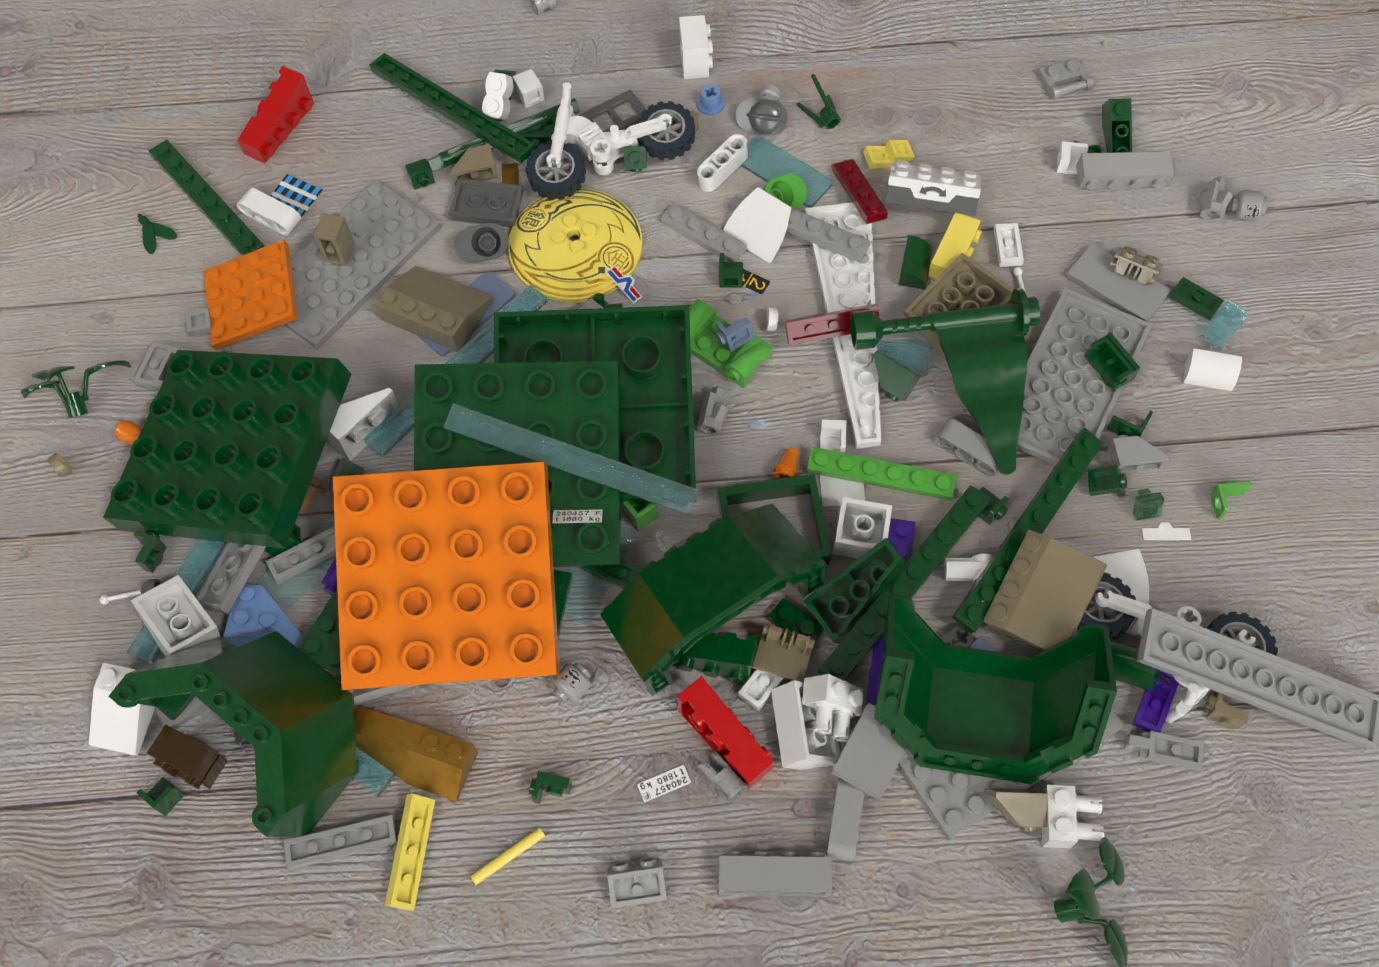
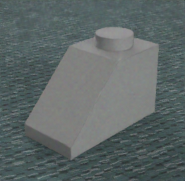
(1135, 455)

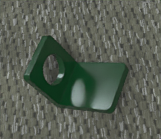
(1124, 427)

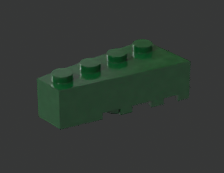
(852, 591)

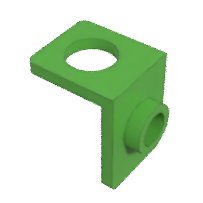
(1226, 489)

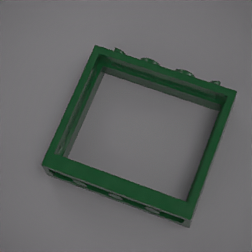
(778, 489)

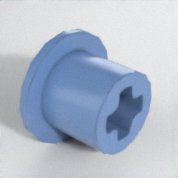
(710, 100)

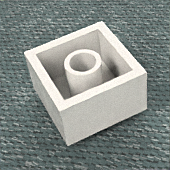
(695, 46)
(860, 526)

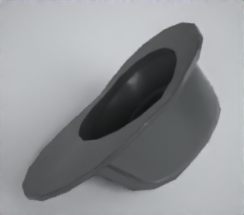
(761, 116)
(481, 242)

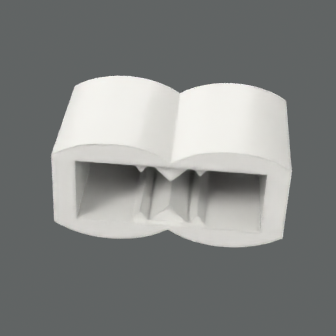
(498, 90)

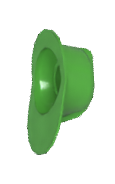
(788, 189)

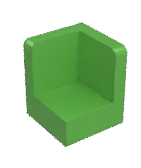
(640, 514)

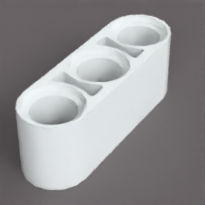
(722, 162)
(268, 211)

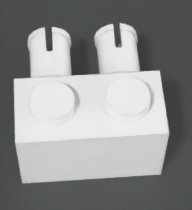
(831, 699)
(1062, 823)

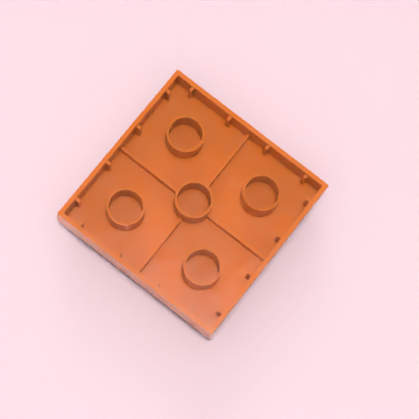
(445, 576)

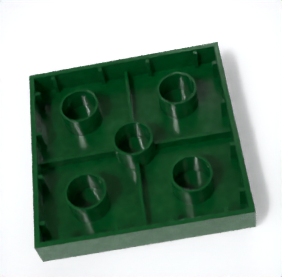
(654, 374)
(556, 399)
(229, 447)

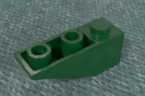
(1117, 125)

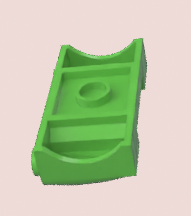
(736, 364)

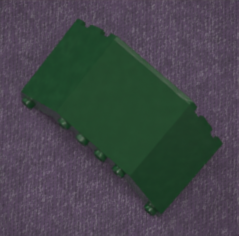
(706, 586)
(279, 705)
(991, 708)

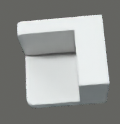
(528, 88)
(1068, 157)
(833, 435)

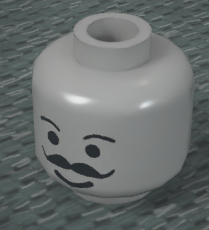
(1249, 205)
(571, 682)

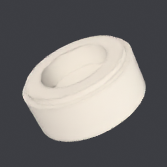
(771, 319)

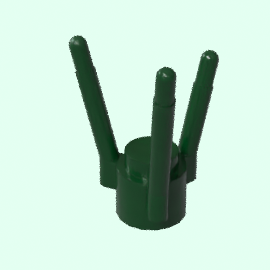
(828, 114)

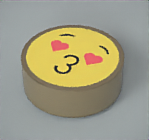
(59, 465)

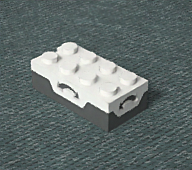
(934, 188)

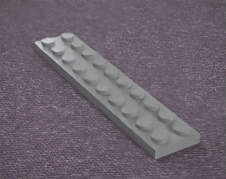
(1259, 678)

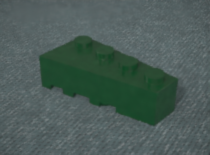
(721, 656)

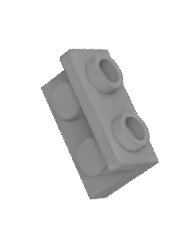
(636, 882)

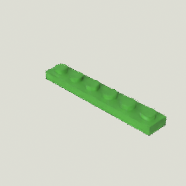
(882, 473)

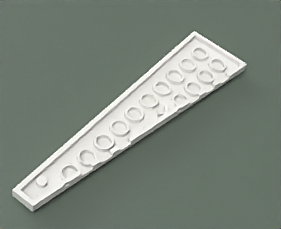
(847, 286)

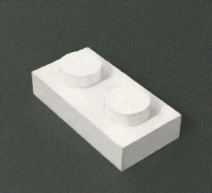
(1008, 245)
(758, 688)

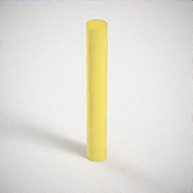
(507, 856)

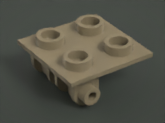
(1129, 255)
(783, 653)

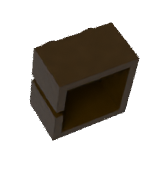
(186, 758)

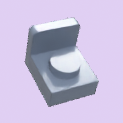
(736, 334)

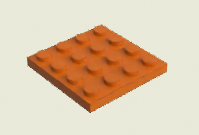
(250, 294)

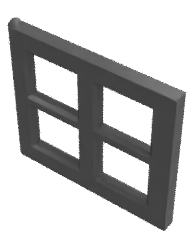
(609, 105)

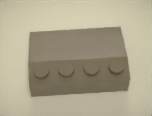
(958, 287)
(433, 307)
(1044, 592)

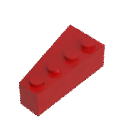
(276, 115)
(724, 732)

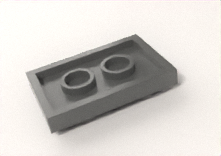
(486, 202)

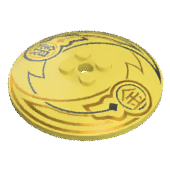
(576, 268)

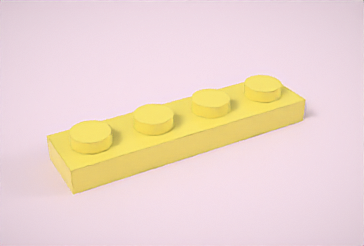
(410, 852)

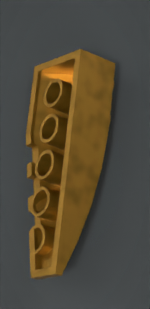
(415, 752)

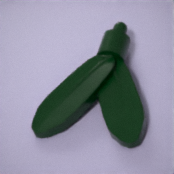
(150, 230)

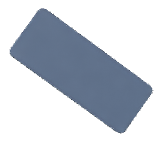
(488, 284)

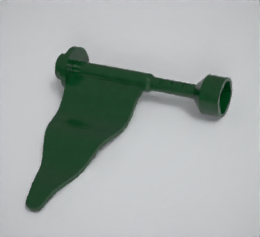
(984, 357)

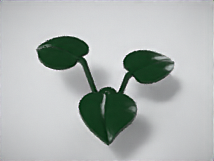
(73, 401)
(1084, 901)

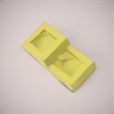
(884, 155)

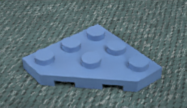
(258, 613)

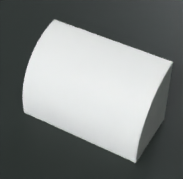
(1212, 369)

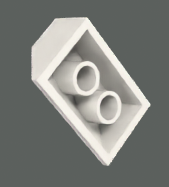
(795, 726)

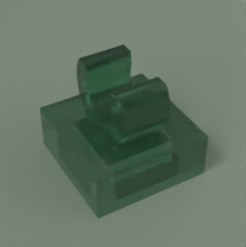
(1148, 505)

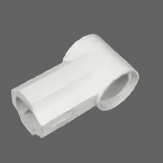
(965, 568)

